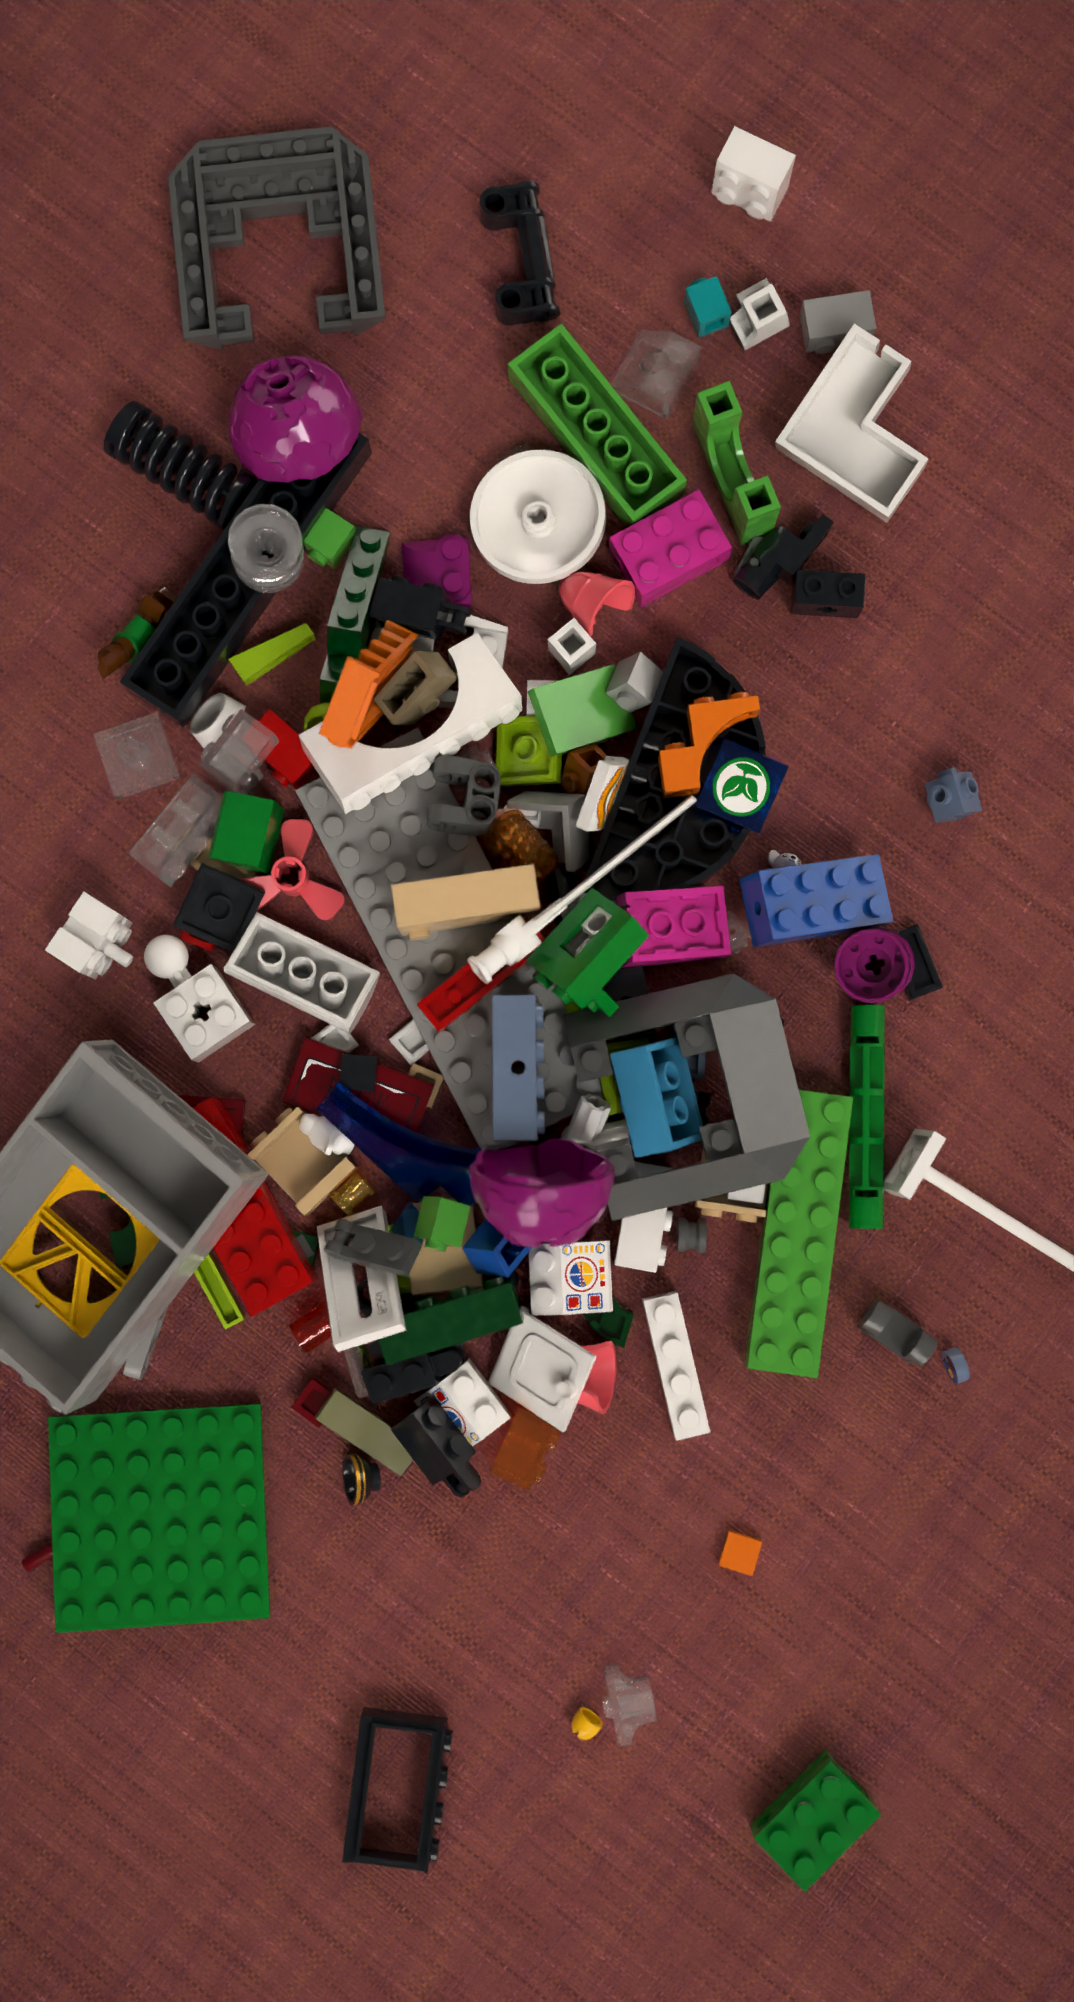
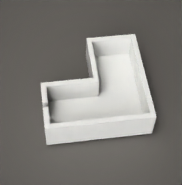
(836, 428)

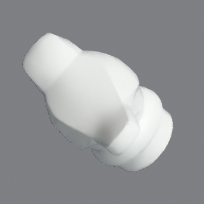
(325, 1135)

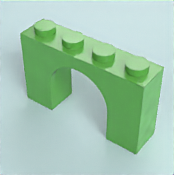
(748, 501)

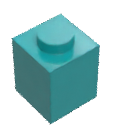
(707, 306)

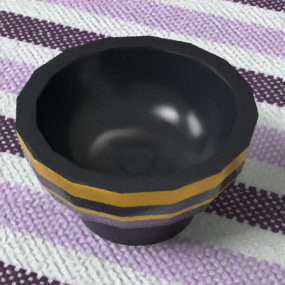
(360, 1478)

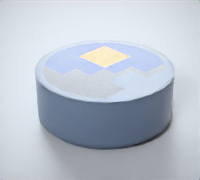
(955, 1365)

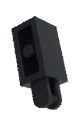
(417, 608)
(410, 1374)
(438, 1447)

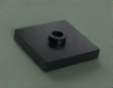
(218, 907)

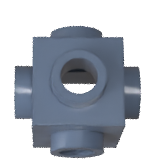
(953, 795)

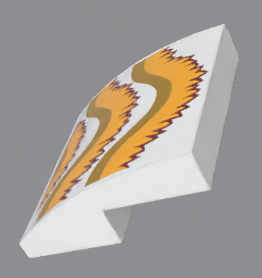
(602, 793)

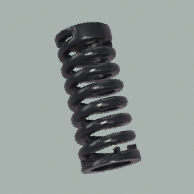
(177, 454)

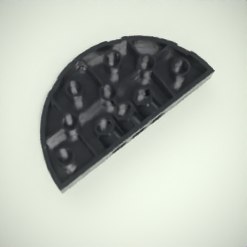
(696, 841)

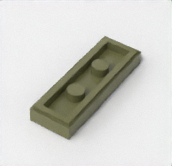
(364, 1430)

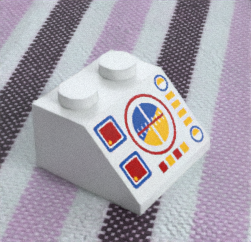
(571, 1278)
(469, 1402)

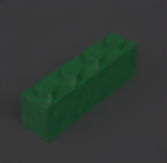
(454, 1319)

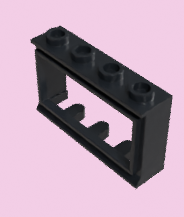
(436, 1779)

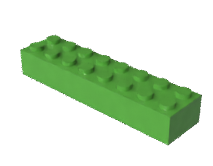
(799, 1246)

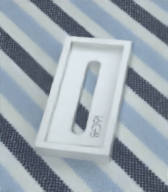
(341, 1290)

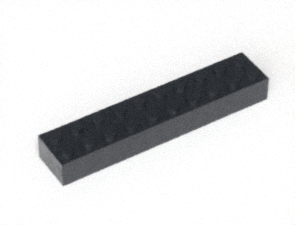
(217, 607)

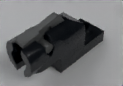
(778, 557)

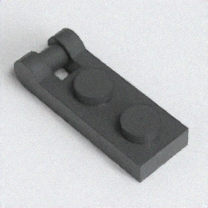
(373, 1248)

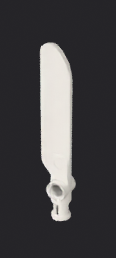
(520, 938)

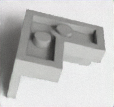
(560, 814)

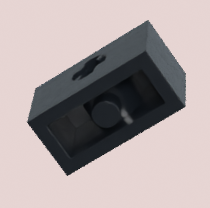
(828, 593)

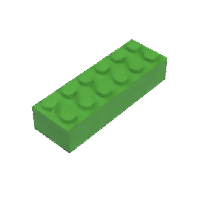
(596, 426)

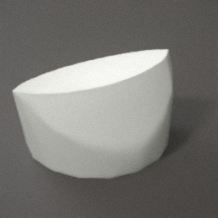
(211, 716)

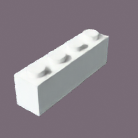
(676, 1365)

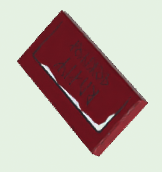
(396, 1096)

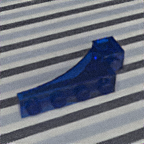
(407, 1157)

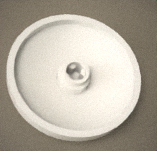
(538, 516)

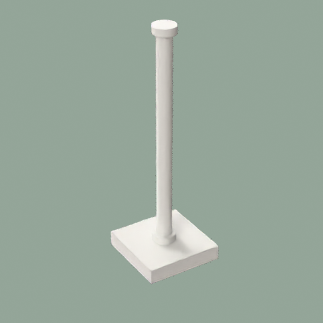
(914, 1165)

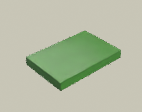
(579, 711)

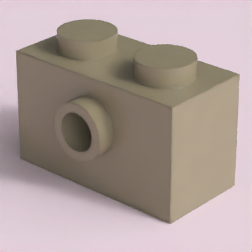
(415, 688)

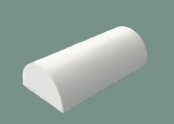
(303, 972)

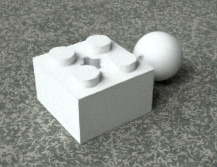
(167, 959)

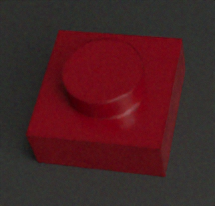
(312, 1400)

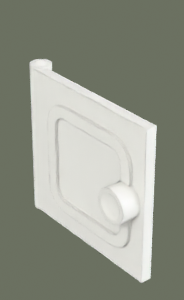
(535, 1369)

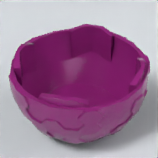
(293, 419)
(542, 1190)

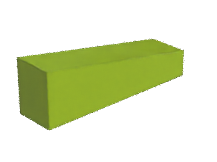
(267, 655)
(219, 1291)

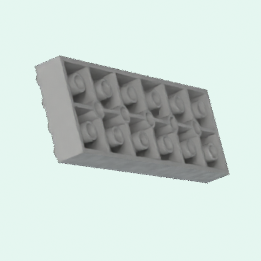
(393, 846)

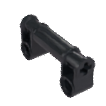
(534, 253)

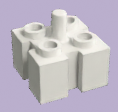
(91, 938)

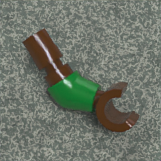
(134, 636)

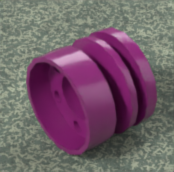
(867, 984)

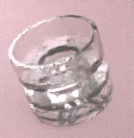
(272, 530)

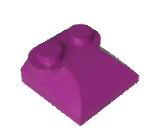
(440, 563)

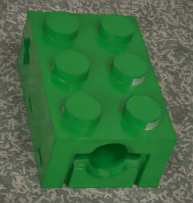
(814, 1820)

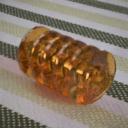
(522, 844)

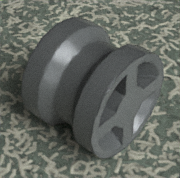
(691, 1235)

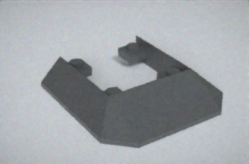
(266, 178)
(757, 1074)

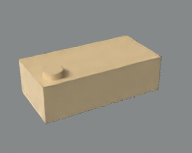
(465, 900)

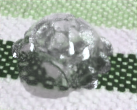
(741, 934)

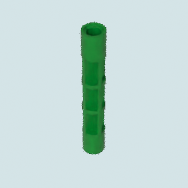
(867, 1117)

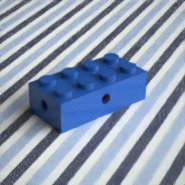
(815, 900)

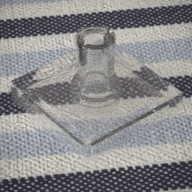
(136, 755)

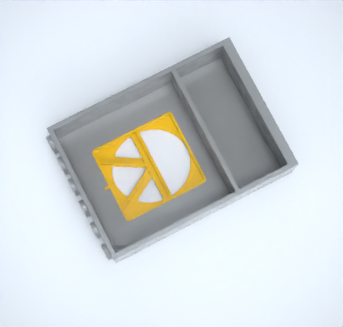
(177, 1177)

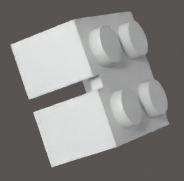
(752, 174)

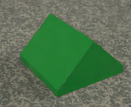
(246, 832)

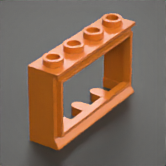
(352, 704)

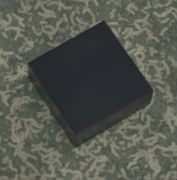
(359, 1072)

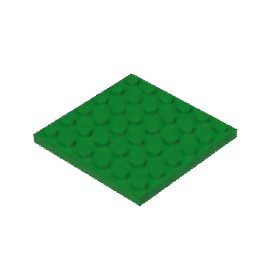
(158, 1517)

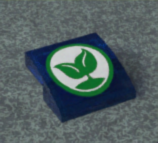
(742, 785)

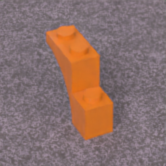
(706, 720)

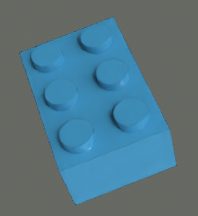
(657, 1097)

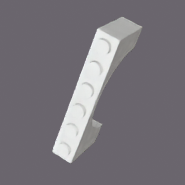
(483, 702)

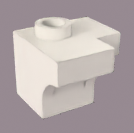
(759, 314)

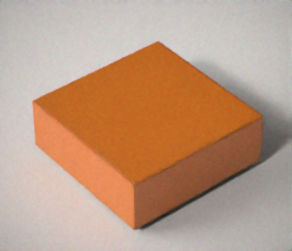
(740, 1552)

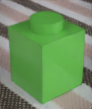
(329, 539)
(441, 1223)

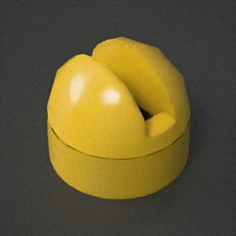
(586, 1723)

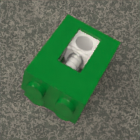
(587, 952)

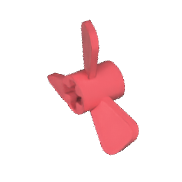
(321, 899)

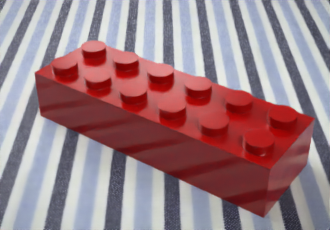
(259, 1243)

